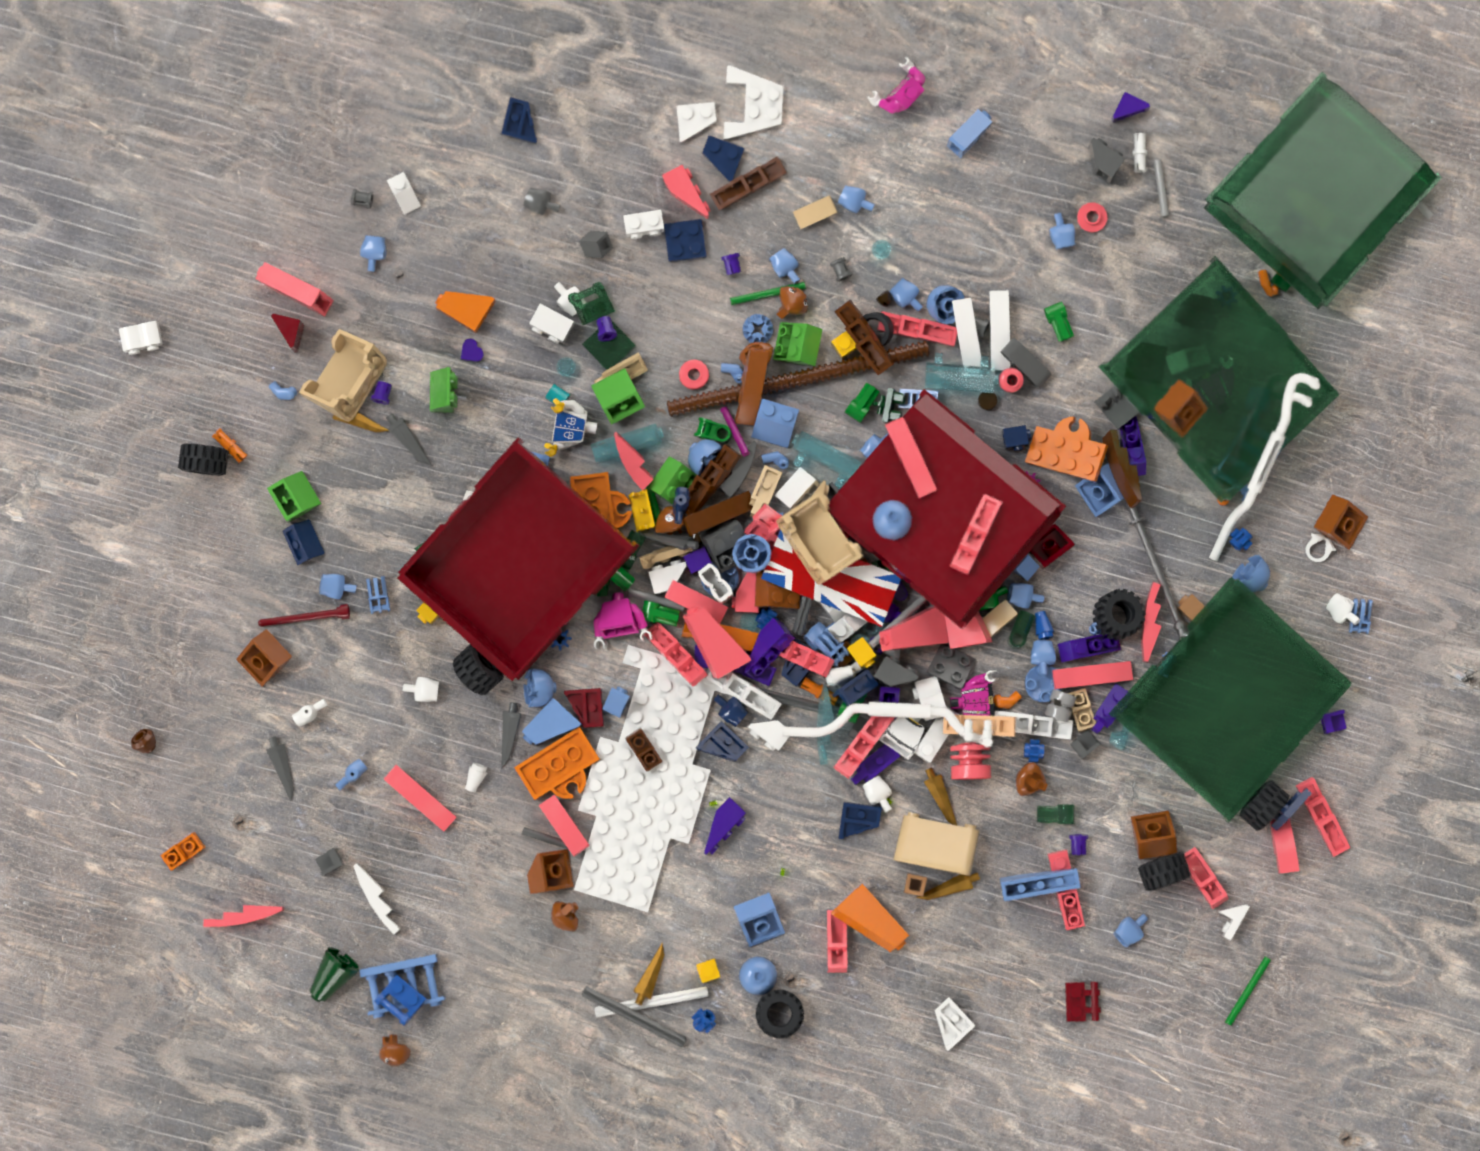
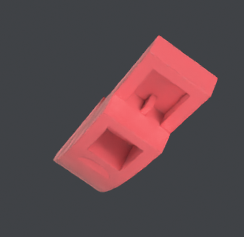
(1067, 899)

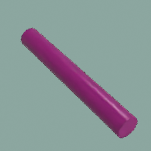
(735, 432)

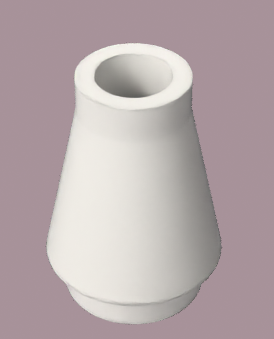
(838, 675)
(475, 776)

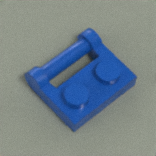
(403, 994)

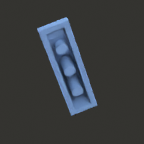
(1038, 883)

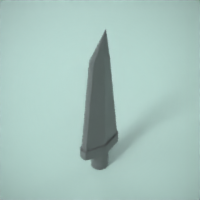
(405, 436)
(672, 540)
(510, 726)
(279, 759)

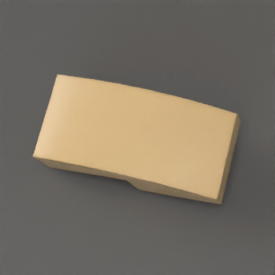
(815, 212)
(999, 617)
(1082, 711)

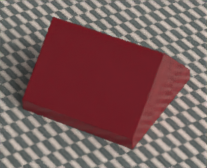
(290, 329)
(1051, 546)

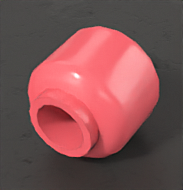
(1017, 378)

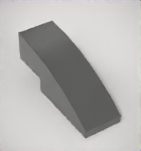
(739, 472)

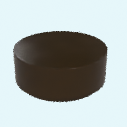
(987, 401)

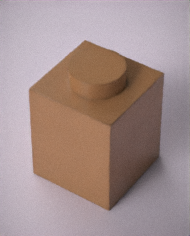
(1189, 606)
(915, 885)

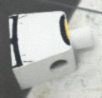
(903, 736)

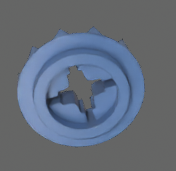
(757, 319)

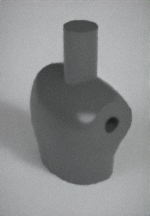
(539, 201)

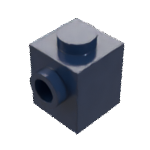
(1016, 437)

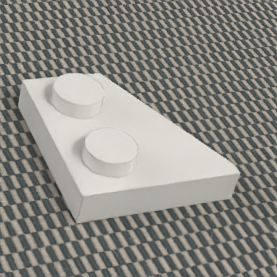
(694, 118)
(952, 1023)

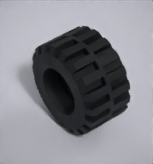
(203, 459)
(1131, 607)
(476, 671)
(1264, 805)
(1164, 871)
(789, 1028)

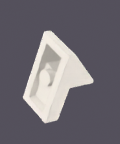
(404, 193)
(846, 626)
(1236, 915)

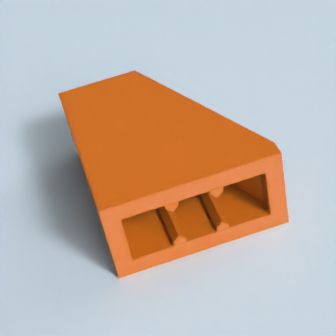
(465, 308)

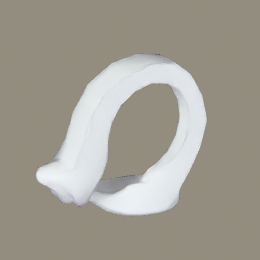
(1328, 549)

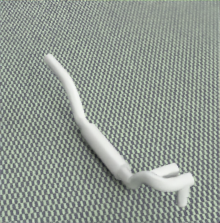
(1268, 456)
(897, 710)

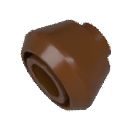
(144, 741)

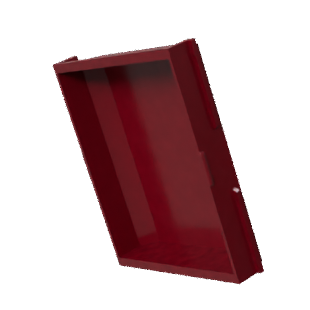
(962, 474)
(516, 561)

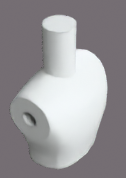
(563, 301)
(1341, 609)
(424, 690)
(308, 713)
(877, 792)

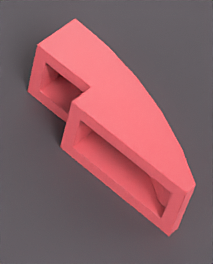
(632, 461)
(689, 598)
(564, 825)
(1284, 848)
(1205, 879)
(836, 944)

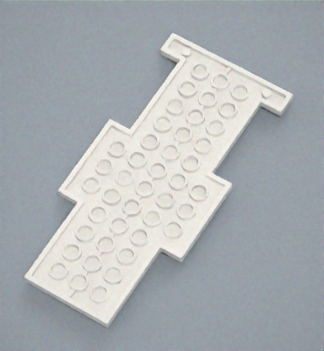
(642, 808)

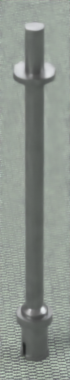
(1180, 624)

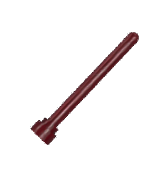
(340, 612)

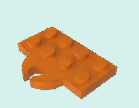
(1067, 450)
(596, 491)
(558, 766)

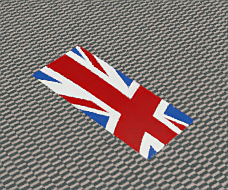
(856, 590)

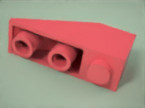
(681, 188)

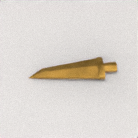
(363, 422)
(937, 789)
(953, 885)
(647, 982)

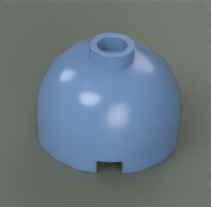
(940, 303)
(701, 454)
(892, 520)
(751, 553)
(1254, 574)
(538, 688)
(758, 975)

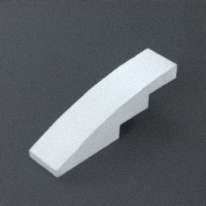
(999, 327)
(967, 332)
(747, 693)
(1040, 725)
(373, 891)

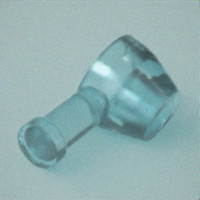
(1119, 738)

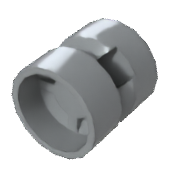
(1054, 709)

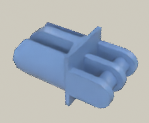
(378, 596)
(1364, 619)
(829, 646)

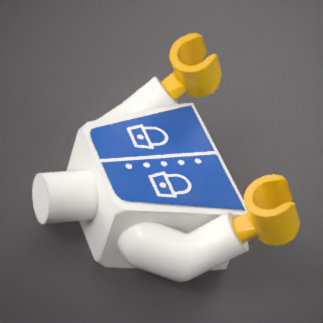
(568, 426)

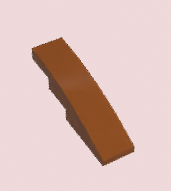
(752, 386)

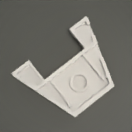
(762, 104)

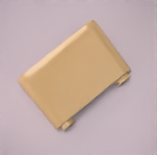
(347, 376)
(818, 539)
(936, 844)

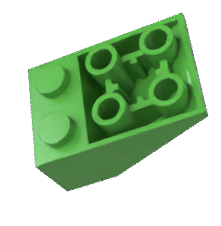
(442, 390)

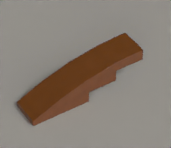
(748, 183)
(864, 337)
(1123, 473)
(711, 478)
(718, 513)

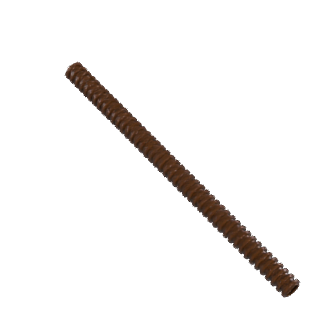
(795, 379)

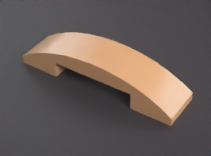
(1000, 724)

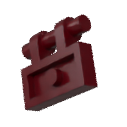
(1076, 1004)

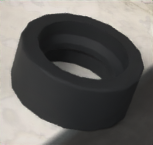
(888, 325)

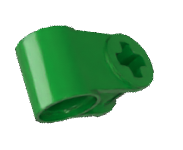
(711, 430)

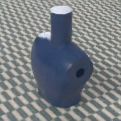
(680, 503)
(731, 711)

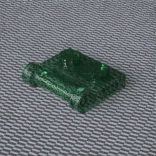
(594, 309)

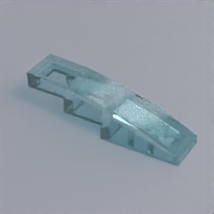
(825, 717)

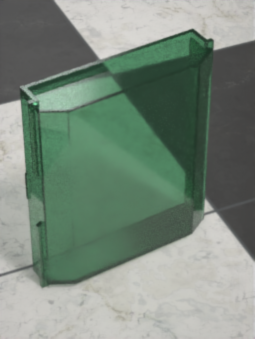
(1321, 191)
(1235, 362)
(1231, 698)

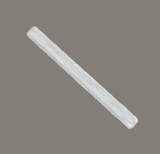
(659, 1000)

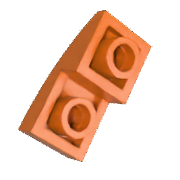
(182, 851)

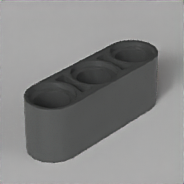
(1026, 362)

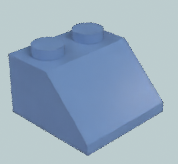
(775, 423)
(1100, 494)
(759, 919)

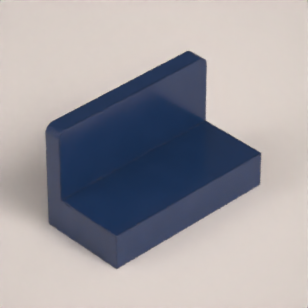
(303, 541)
(856, 688)

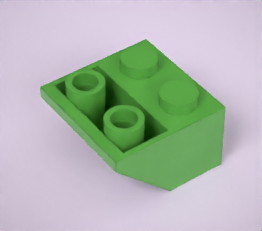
(797, 343)
(618, 396)
(669, 477)
(294, 496)

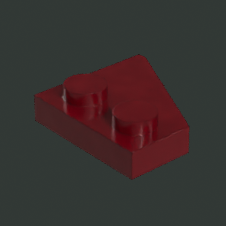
(587, 706)

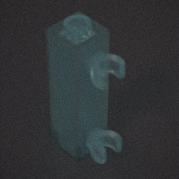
(960, 376)
(638, 439)
(825, 455)

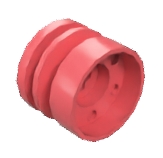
(970, 762)

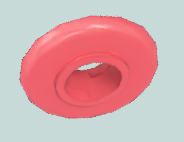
(1092, 226)
(697, 365)

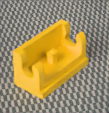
(641, 510)

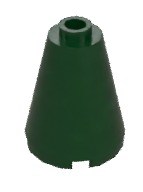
(332, 974)

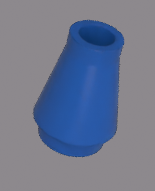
(1043, 626)

